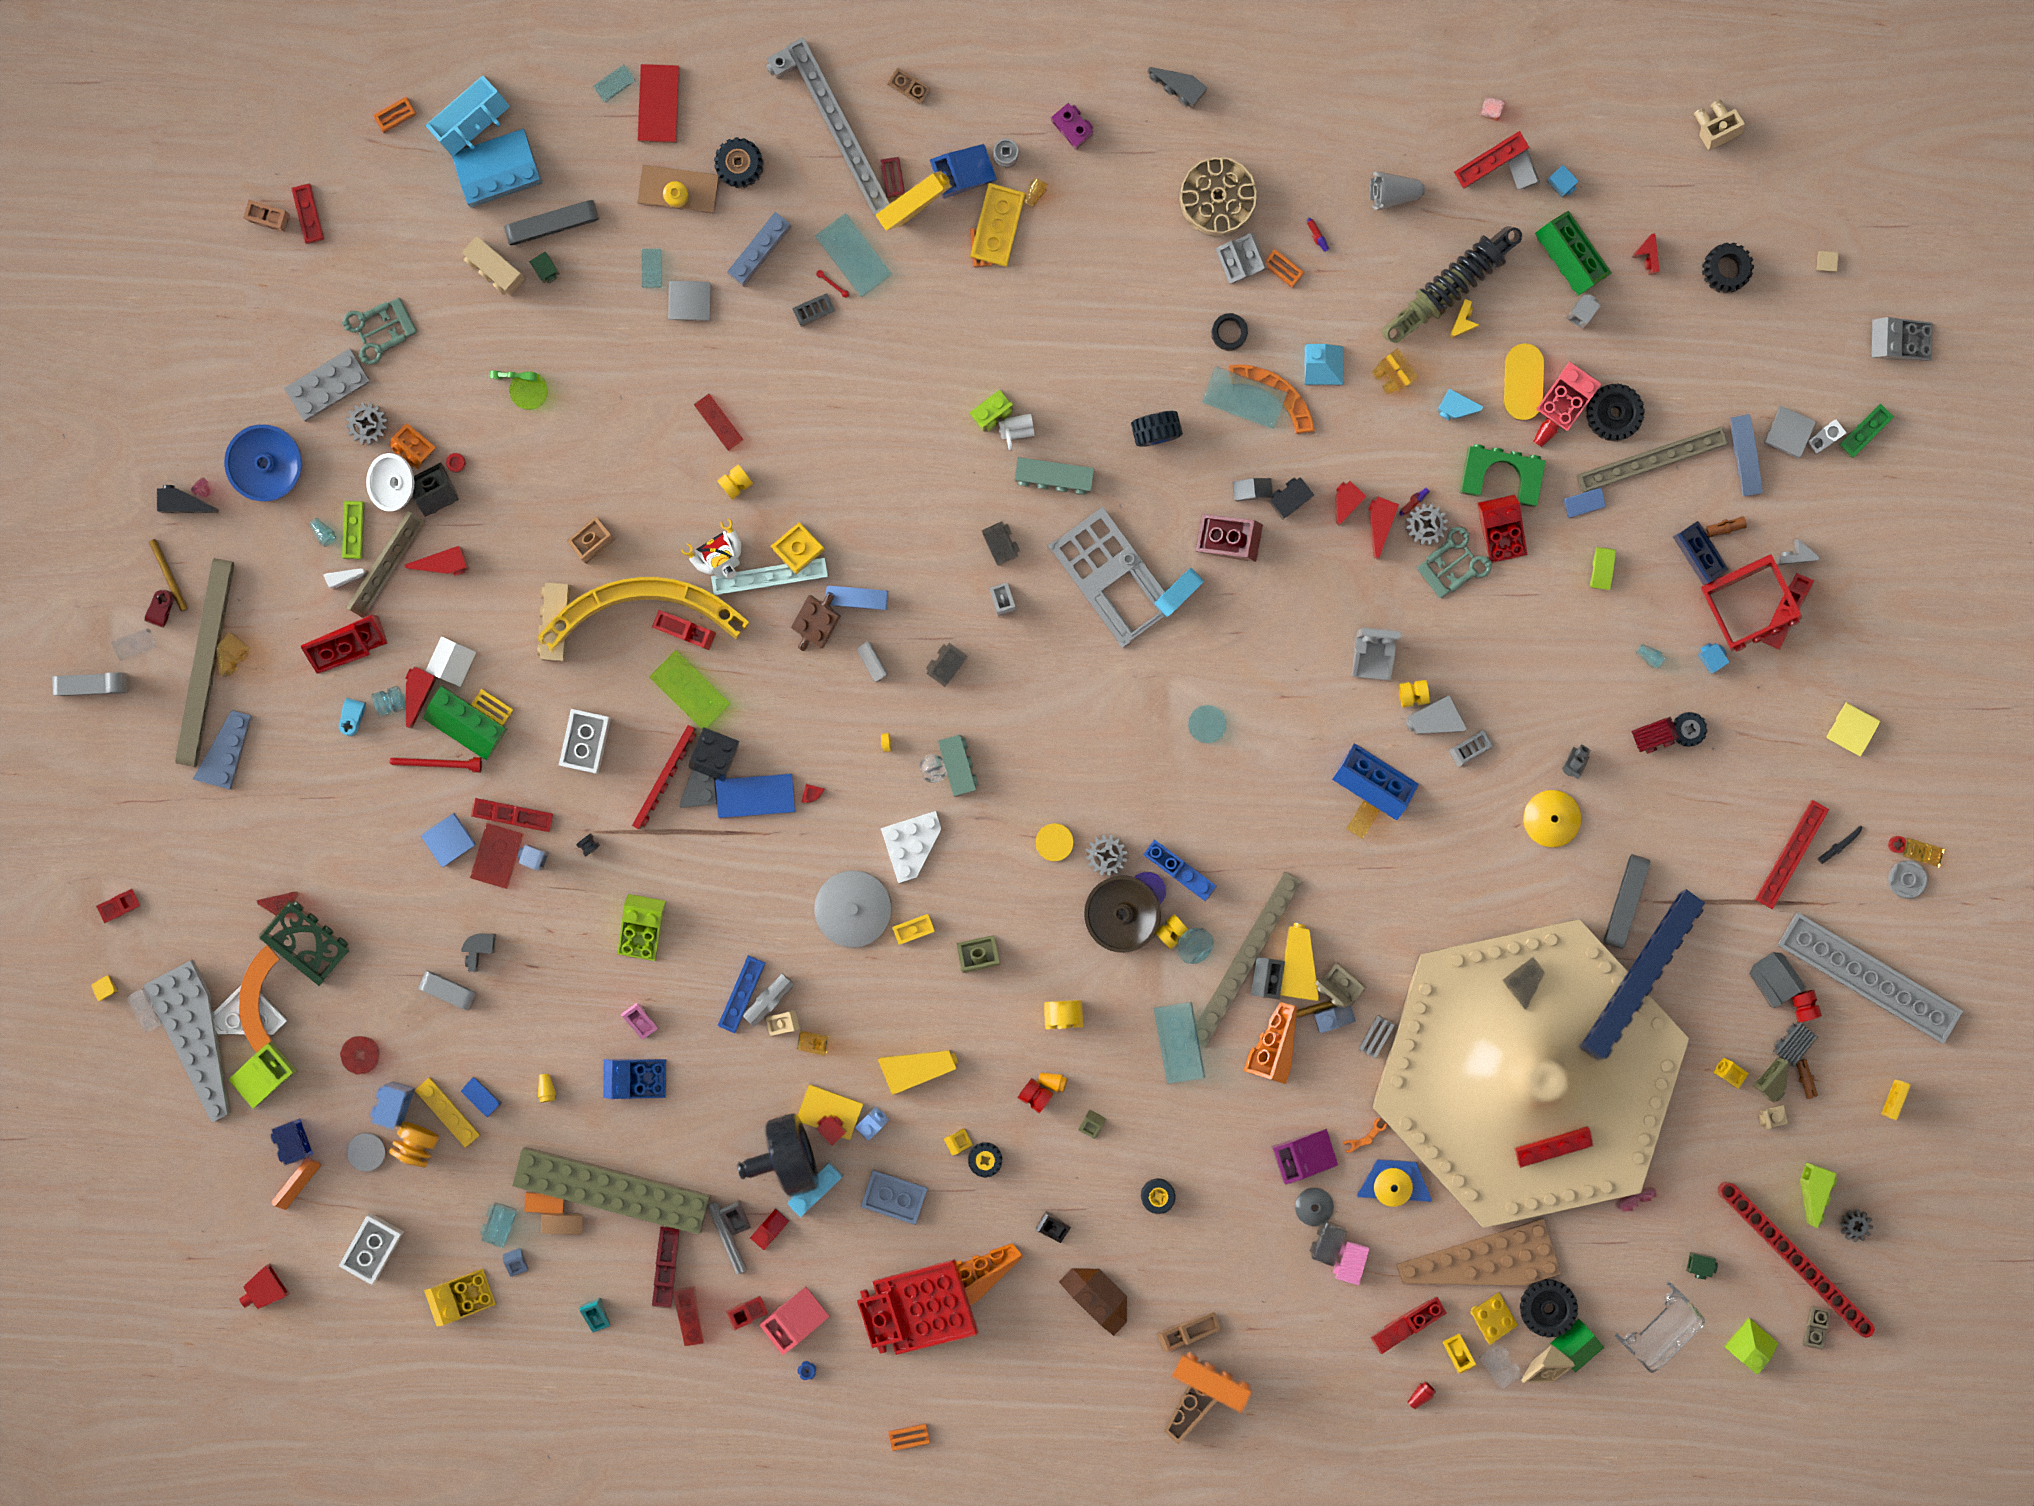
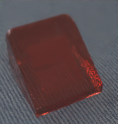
(1492, 108)

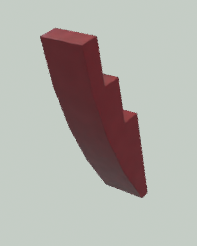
(665, 1267)

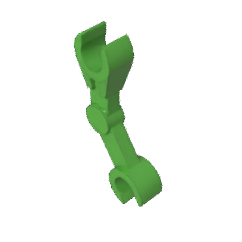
(498, 375)

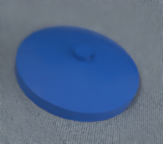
(263, 462)

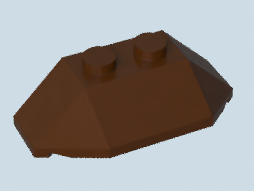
(1098, 1297)

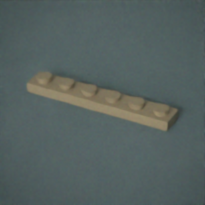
(385, 564)

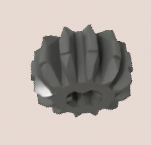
(1862, 1227)

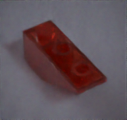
(688, 1315)

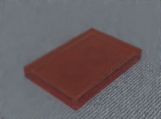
(496, 855)

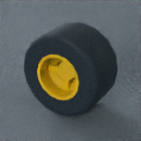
(1162, 1201)

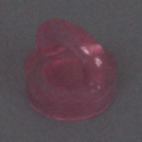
(199, 485)

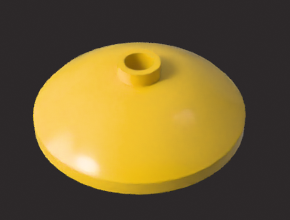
(1539, 823)

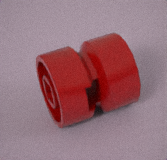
(1806, 1006)
(1035, 1095)

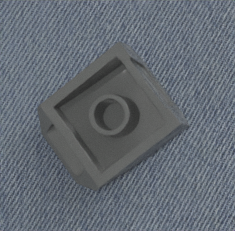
(1776, 979)

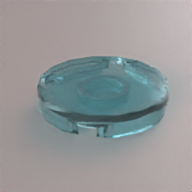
(1207, 724)
(1195, 945)

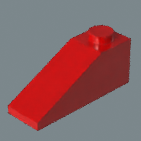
(1381, 519)
(445, 562)
(418, 688)

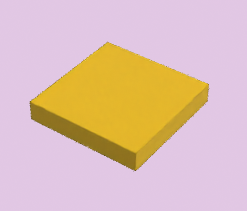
(797, 548)
(1895, 1099)

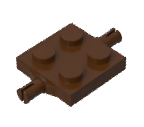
(816, 621)

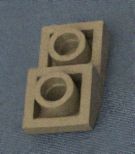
(1816, 1327)

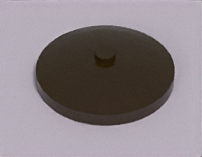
(1122, 913)

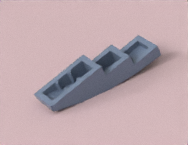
(1746, 455)

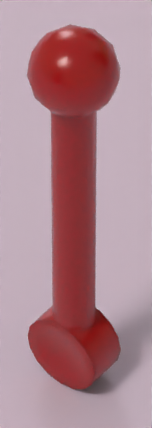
(820, 274)

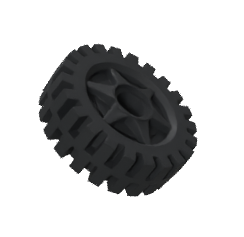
(1623, 399)
(1563, 1313)

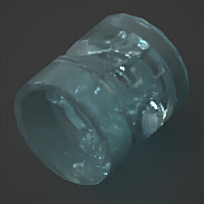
(388, 701)

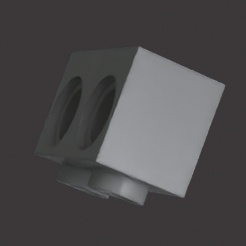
(1583, 310)

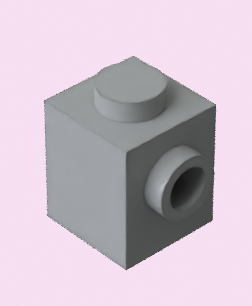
(781, 63)

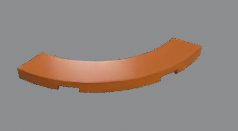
(1293, 401)
(250, 998)

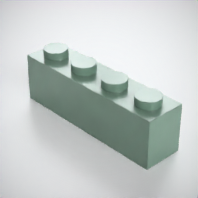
(1053, 474)

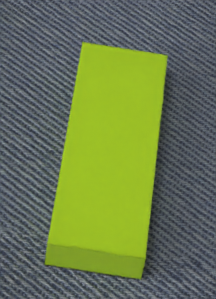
(353, 530)

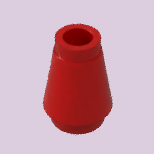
(1546, 432)
(1421, 1395)

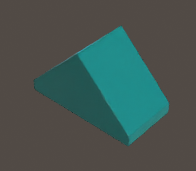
(595, 1315)

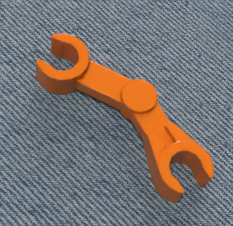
(1367, 1140)

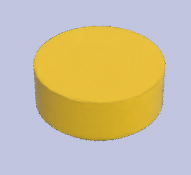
(886, 742)

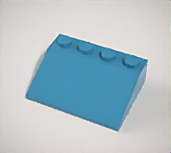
(496, 168)

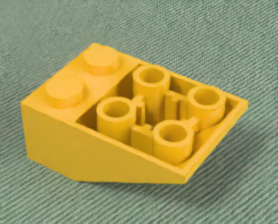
(472, 1295)

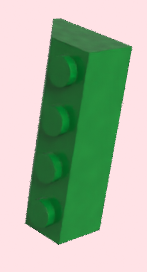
(1573, 253)
(464, 723)

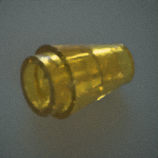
(1035, 191)

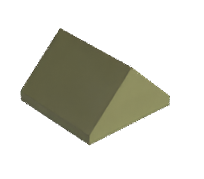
(978, 954)

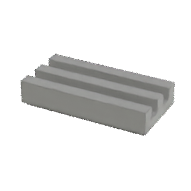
(1383, 1040)

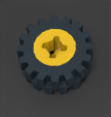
(977, 1162)

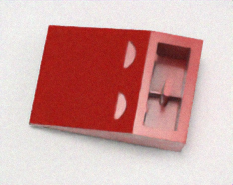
(1502, 528)

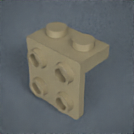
(1341, 986)

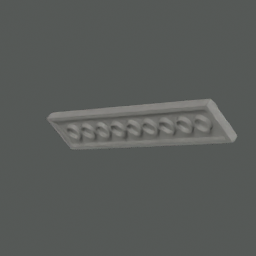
(1870, 978)

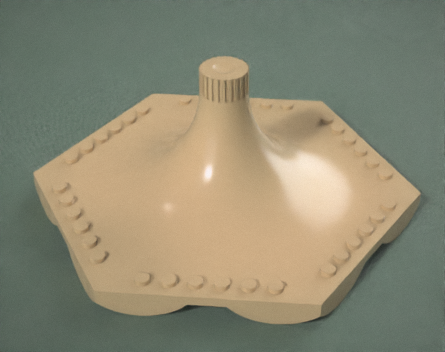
(1487, 1076)

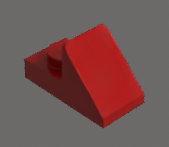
(1649, 249)
(769, 1229)

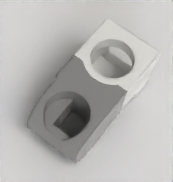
(1826, 436)

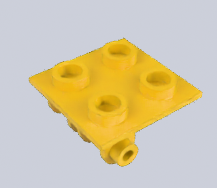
(1493, 1318)

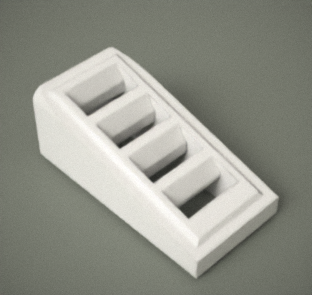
(341, 578)

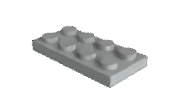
(327, 384)

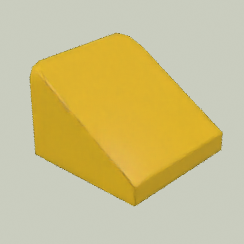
(104, 988)
(958, 1142)

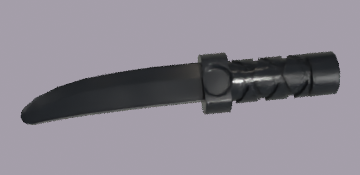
(1837, 848)

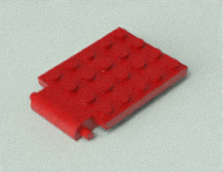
(918, 1309)

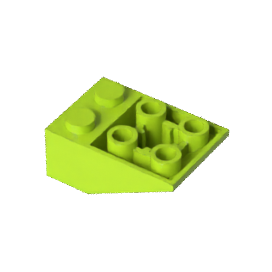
(641, 927)
(262, 1074)
(1816, 1187)

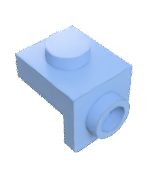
(872, 1123)

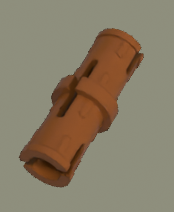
(1726, 526)
(1806, 1079)

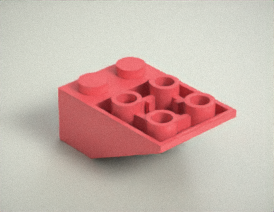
(1568, 395)
(794, 1320)

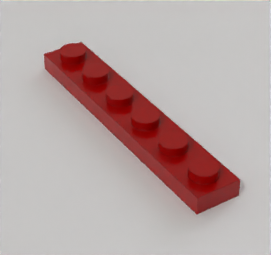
(661, 785)
(1791, 854)

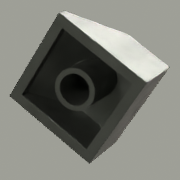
(433, 490)

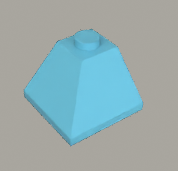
(1323, 364)

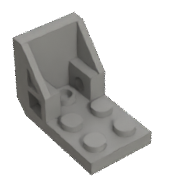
(1374, 653)

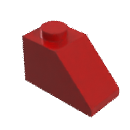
(1347, 500)

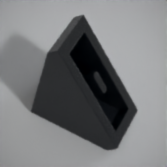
(1052, 1227)

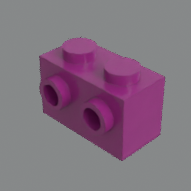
(1072, 126)

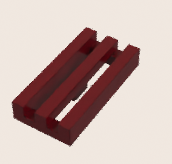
(894, 193)

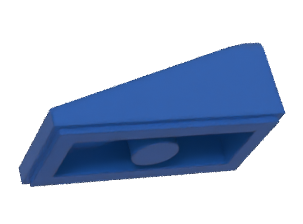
(481, 1097)

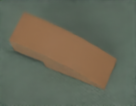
(1188, 1331)

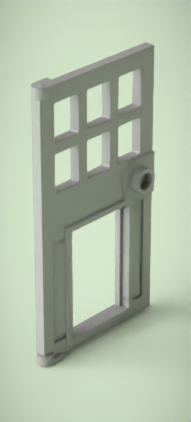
(1102, 577)

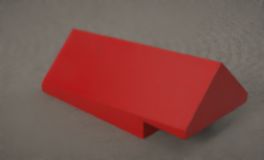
(345, 644)

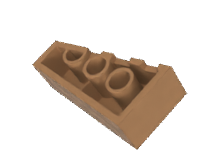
(1188, 1413)

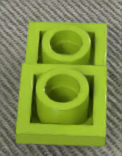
(1603, 568)

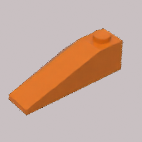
(1275, 1049)
(985, 1271)

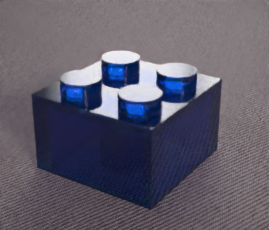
(291, 1142)

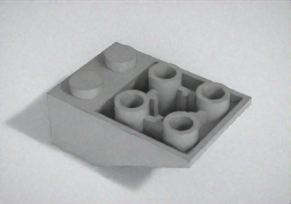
(1901, 339)

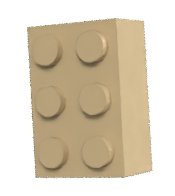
(492, 266)

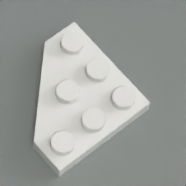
(911, 843)
(228, 1019)

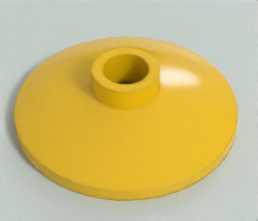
(1383, 1187)

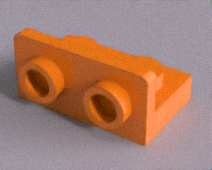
(411, 446)

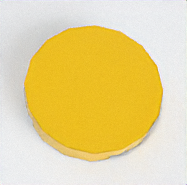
(1054, 842)

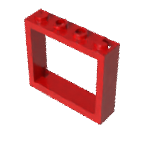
(1738, 575)

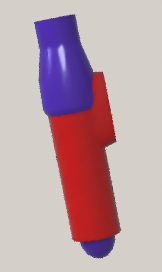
(1317, 235)

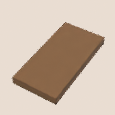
(700, 186)

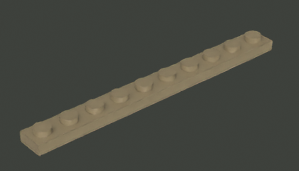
(1246, 957)

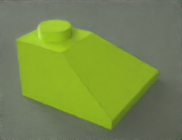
(1752, 1346)

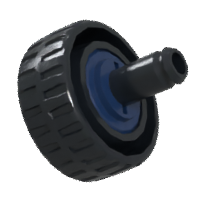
(788, 1156)

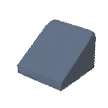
(515, 1262)

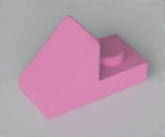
(639, 1021)

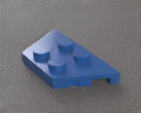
(1419, 1191)

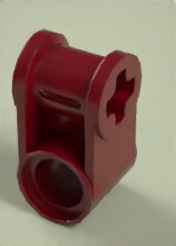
(158, 610)

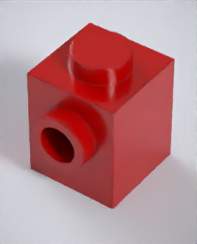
(831, 1128)

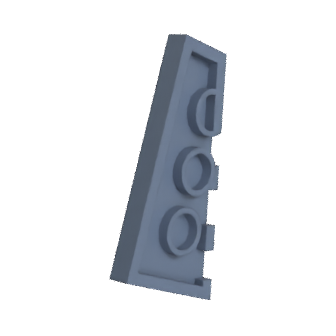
(224, 755)

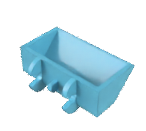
(468, 116)

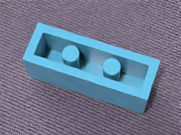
(828, 1177)

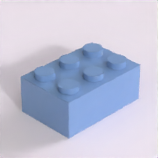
(392, 1105)

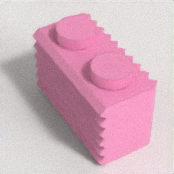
(1351, 1262)

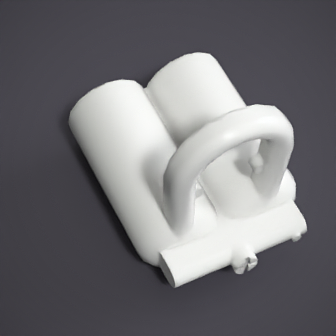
(1016, 428)

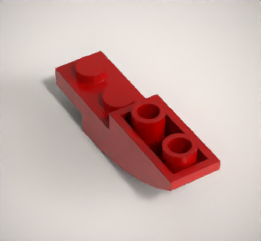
(1799, 590)
(1408, 1324)

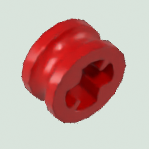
(1894, 839)

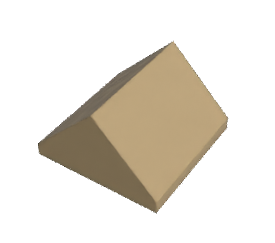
(1547, 1367)

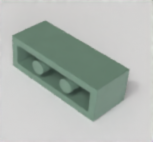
(958, 765)

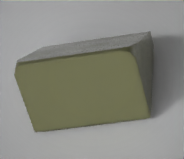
(1092, 1124)

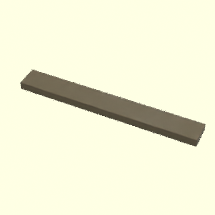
(1652, 459)

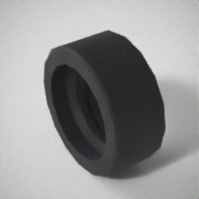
(1229, 317)

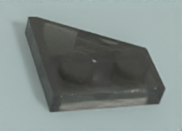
(1524, 981)

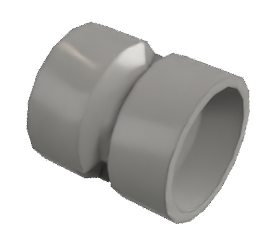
(1006, 153)

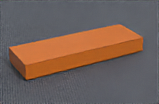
(296, 1183)

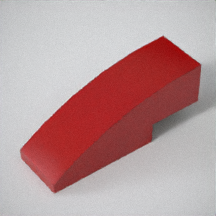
(683, 629)

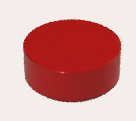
(455, 462)

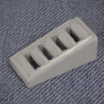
(1456, 755)

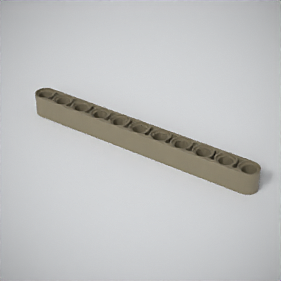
(204, 662)

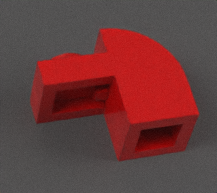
(746, 1312)

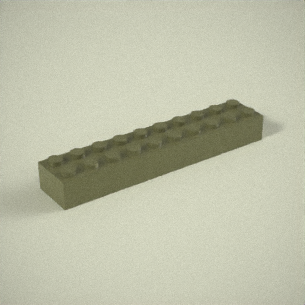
(611, 1190)

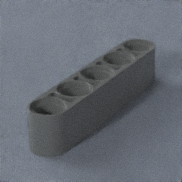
(551, 222)
(1626, 901)

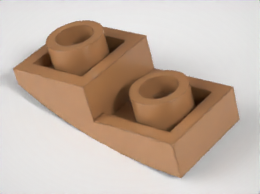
(908, 86)
(561, 1223)

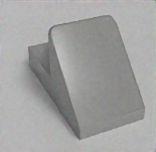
(1802, 554)

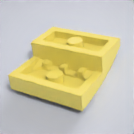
(1853, 729)

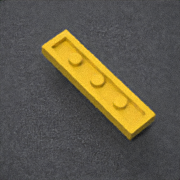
(447, 1112)

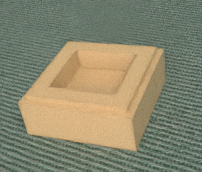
(1827, 261)

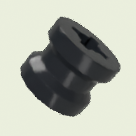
(588, 845)

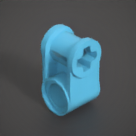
(351, 713)

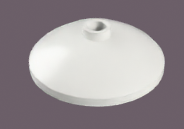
(390, 482)

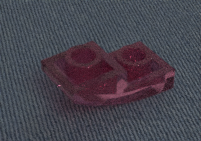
(1628, 1202)

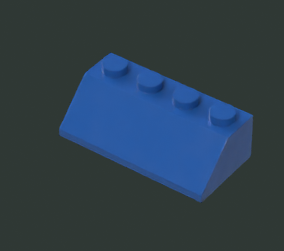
(1375, 781)

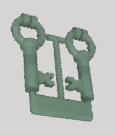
(403, 317)
(1433, 579)

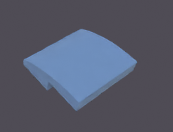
(448, 840)

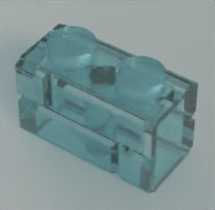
(498, 1225)

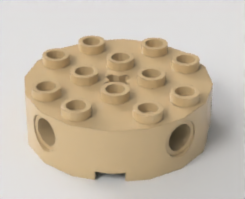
(1215, 177)

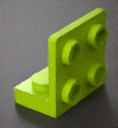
(992, 410)

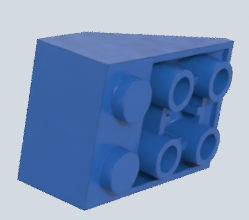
(965, 169)
(634, 1078)

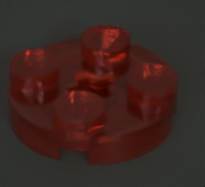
(371, 1055)

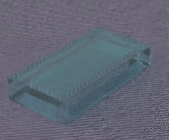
(614, 83)
(652, 268)

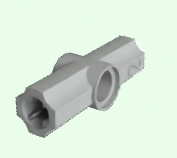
(768, 999)

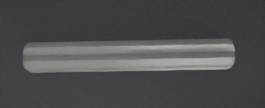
(727, 1238)

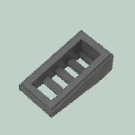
(809, 319)

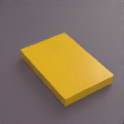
(821, 1102)

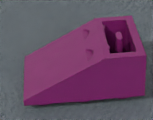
(1304, 1156)

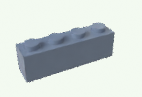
(759, 249)

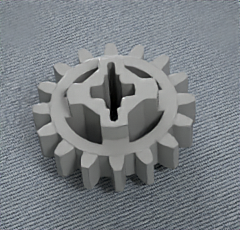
(365, 431)
(1419, 520)
(1108, 846)

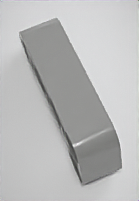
(90, 684)

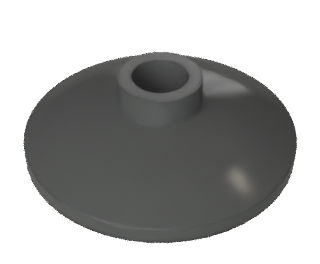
(1307, 1199)

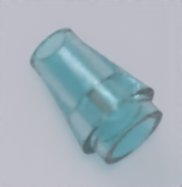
(322, 532)
(1651, 656)

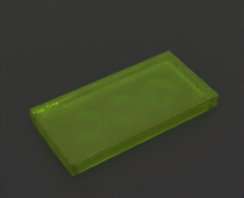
(689, 690)

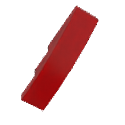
(512, 815)

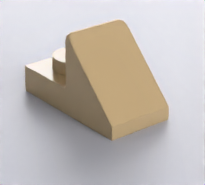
(782, 1023)

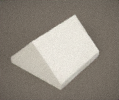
(450, 661)

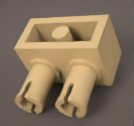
(1722, 129)

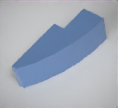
(858, 597)

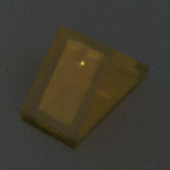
(813, 1042)

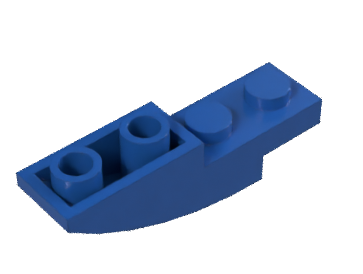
(1180, 870)

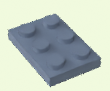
(894, 1197)

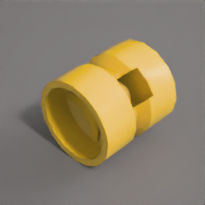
(735, 482)
(1414, 693)
(1171, 931)

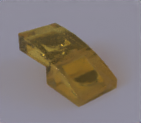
(1363, 819)
(1923, 852)

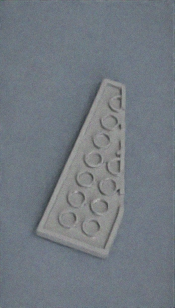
(187, 1017)

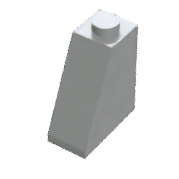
(1436, 718)

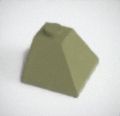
(1774, 1080)

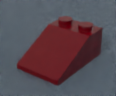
(1229, 537)

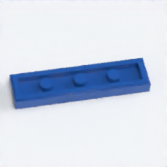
(741, 994)

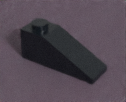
(176, 501)

